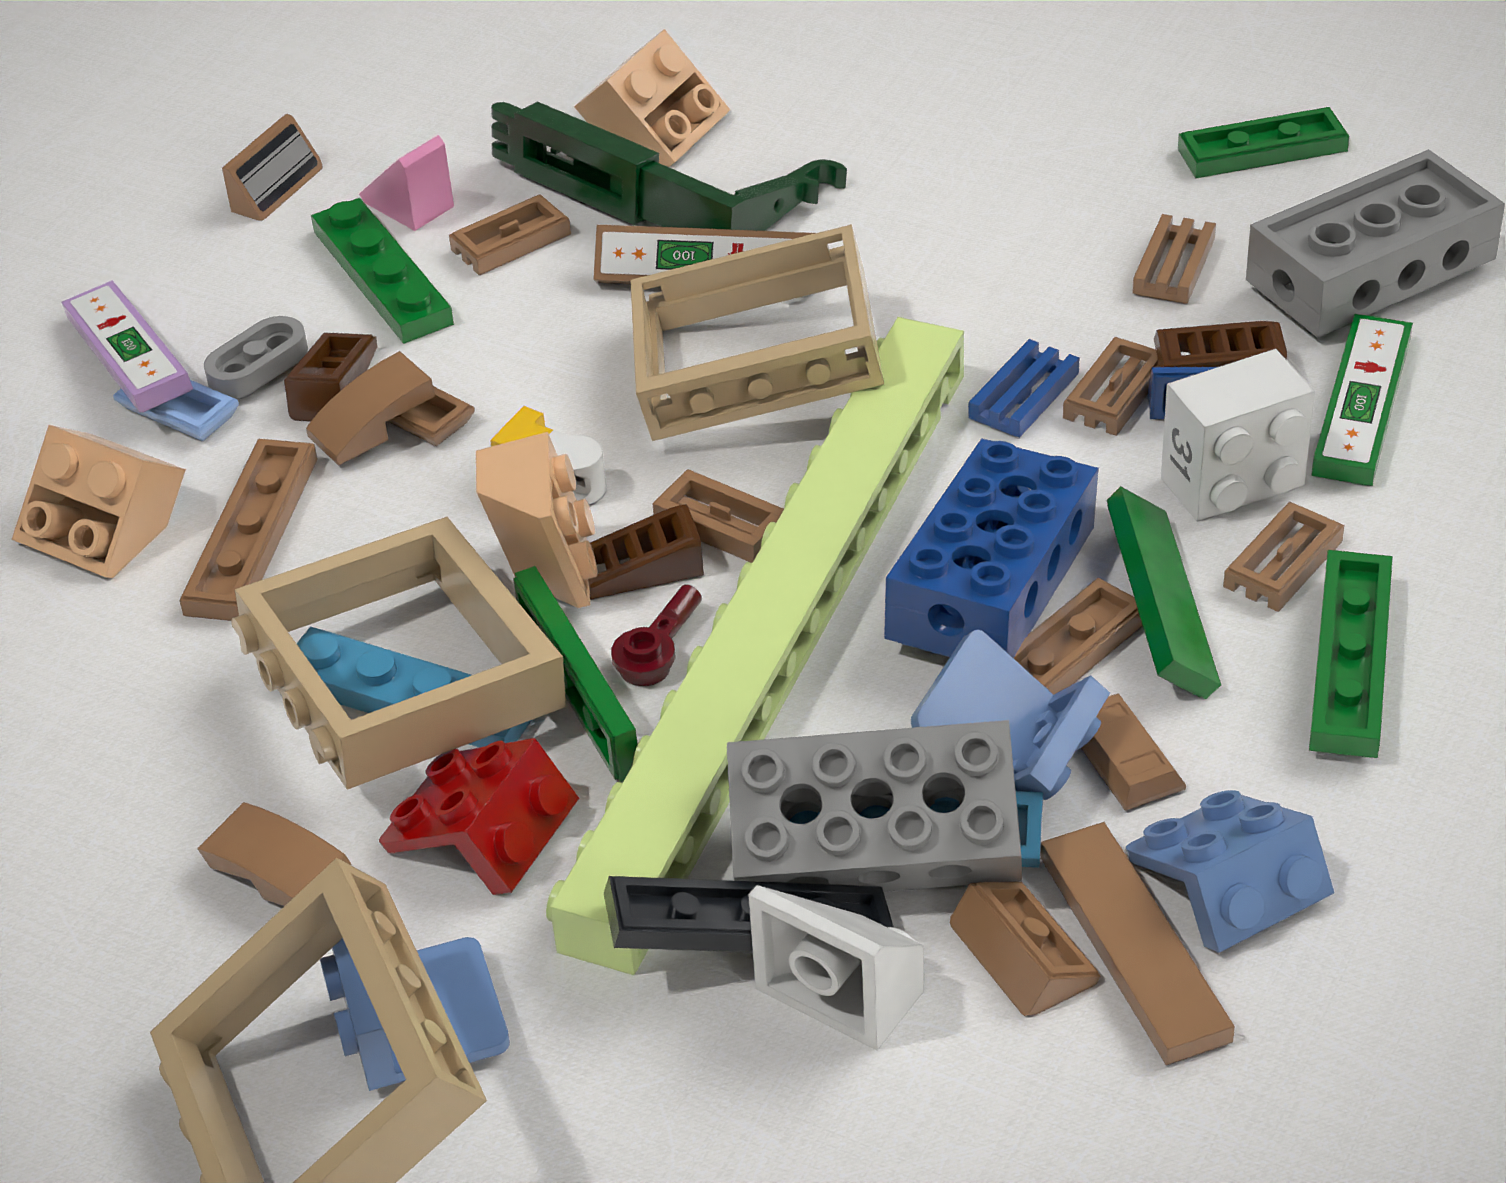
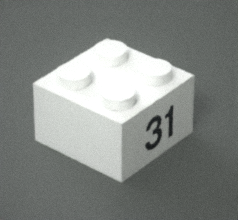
(1236, 434)

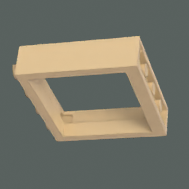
(761, 378)
(428, 724)
(409, 1122)

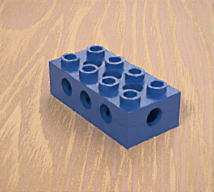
(991, 549)

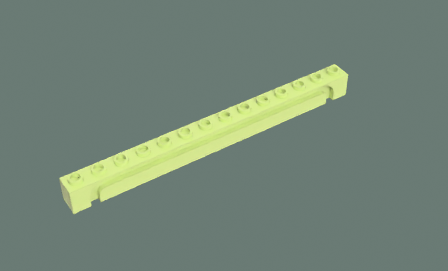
(760, 639)

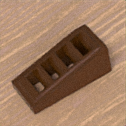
(1217, 343)
(326, 370)
(658, 549)

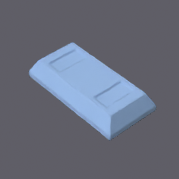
(194, 413)

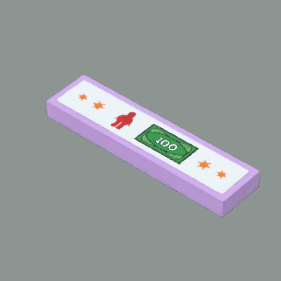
(127, 346)

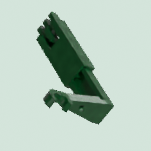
(631, 181)

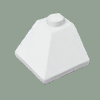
(834, 964)

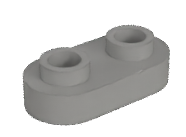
(256, 356)

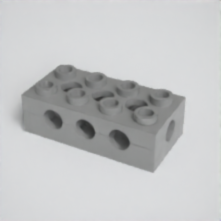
(1373, 242)
(885, 768)

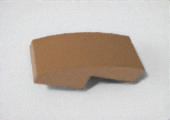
(358, 413)
(269, 852)

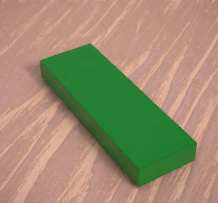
(1262, 142)

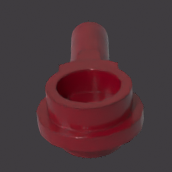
(648, 653)

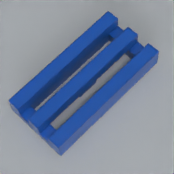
(1014, 385)

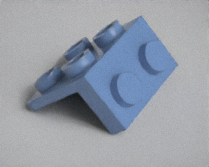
(990, 685)
(1240, 864)
(462, 986)

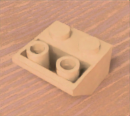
(655, 100)
(95, 501)
(537, 515)

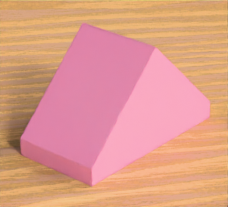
(414, 186)

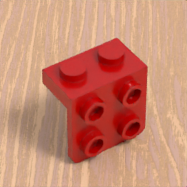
(489, 803)

